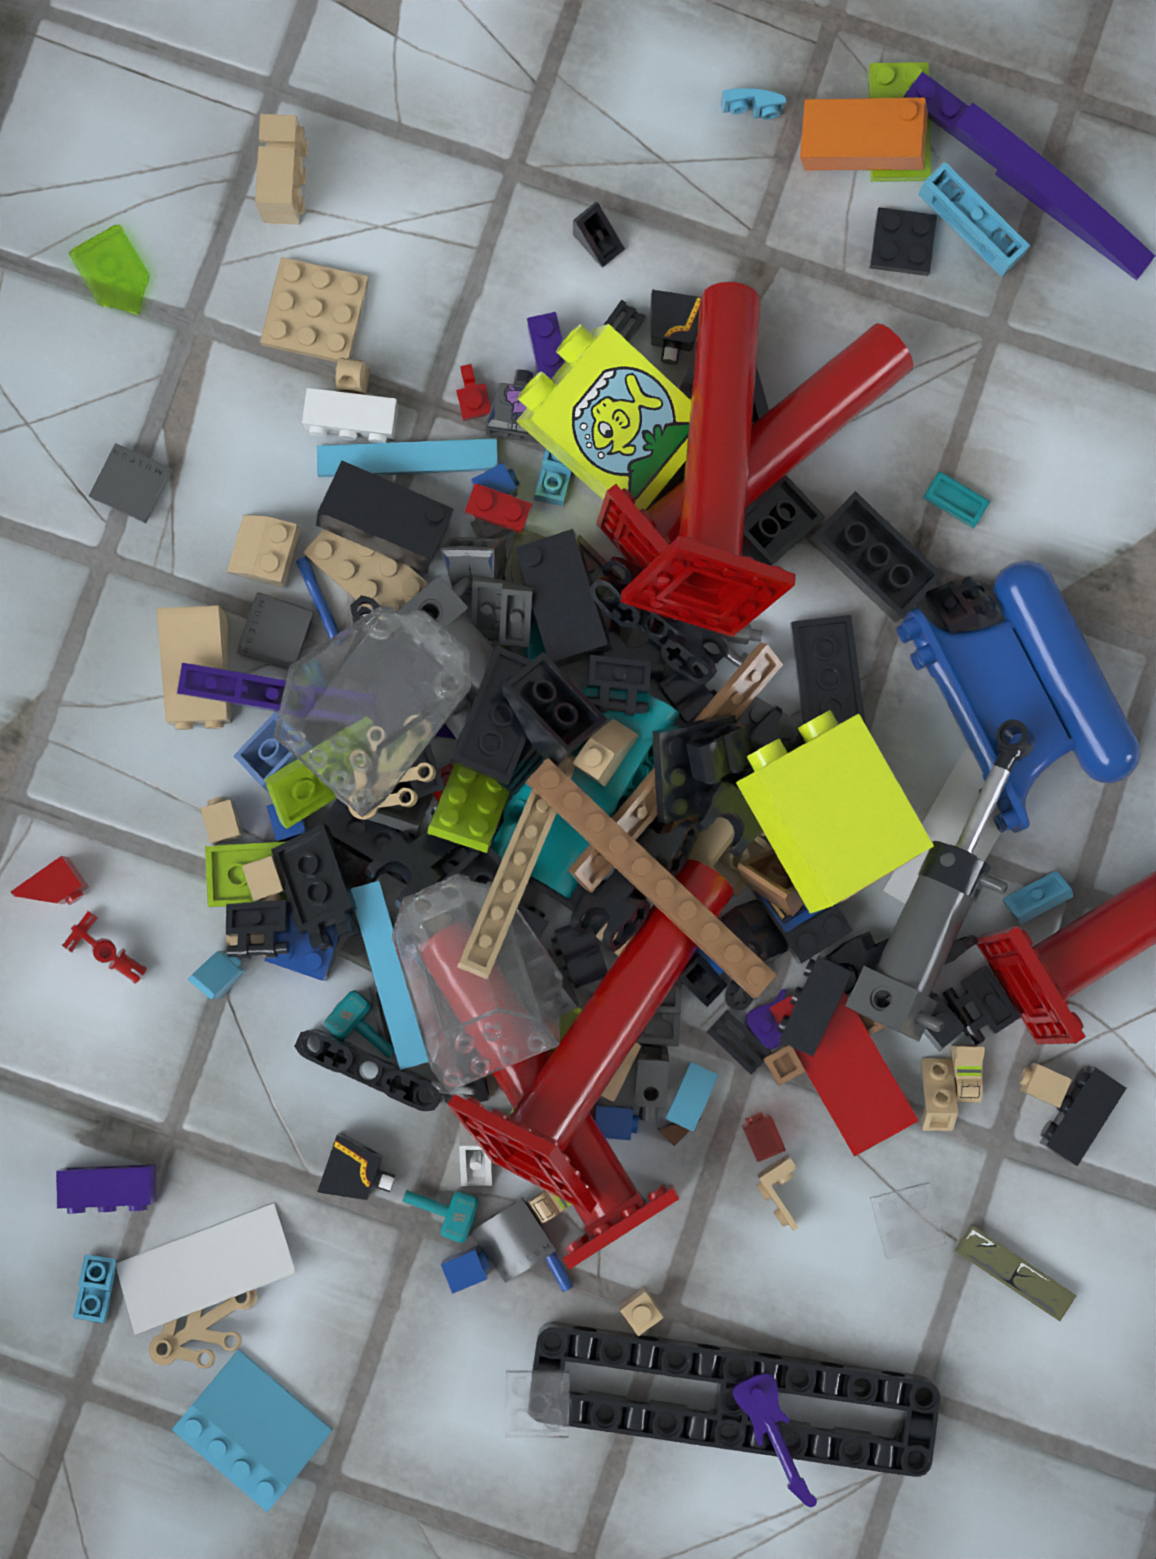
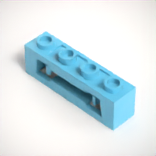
(973, 219)

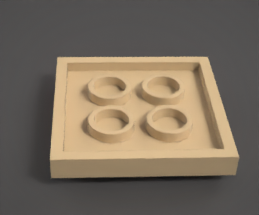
(314, 310)

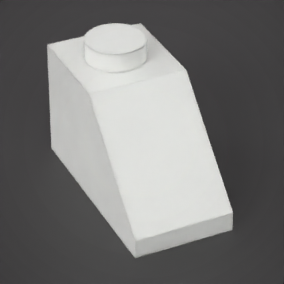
(474, 1163)

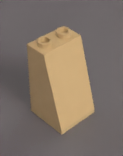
(199, 638)

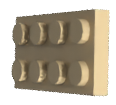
(364, 571)

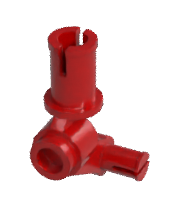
(104, 949)

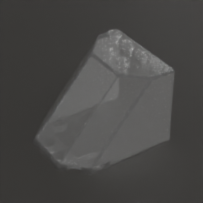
(372, 702)
(467, 1020)

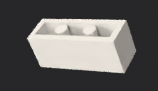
(350, 415)

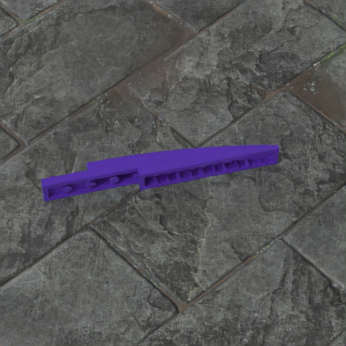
(1032, 176)
(242, 689)

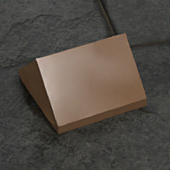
(770, 880)

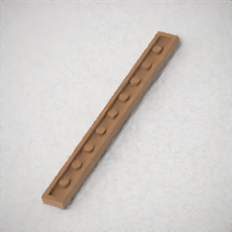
(641, 806)
(651, 878)

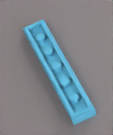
(410, 457)
(388, 976)

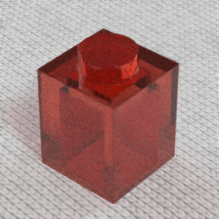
(762, 1136)

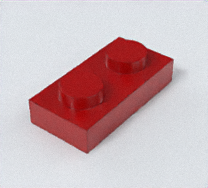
(498, 508)

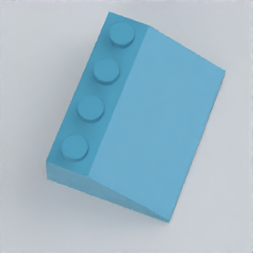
(252, 1430)

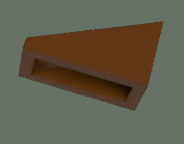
(673, 1132)

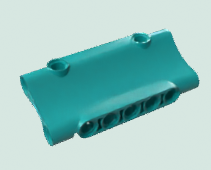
(563, 842)

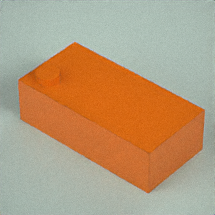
(864, 134)

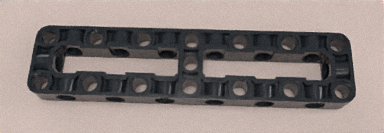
(712, 1365)

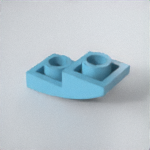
(763, 103)
(552, 481)
(691, 1096)
(95, 1288)

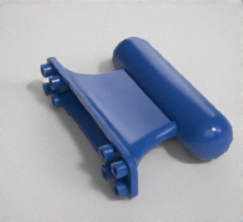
(1032, 672)

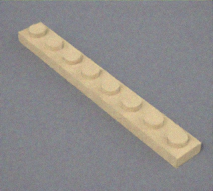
(509, 883)

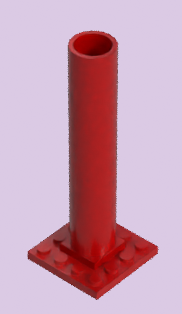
(778, 439)
(703, 570)
(1070, 960)
(591, 1051)
(618, 1201)

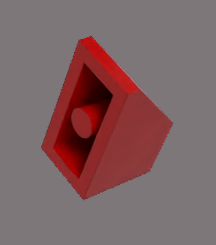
(54, 884)

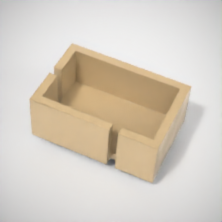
(281, 169)

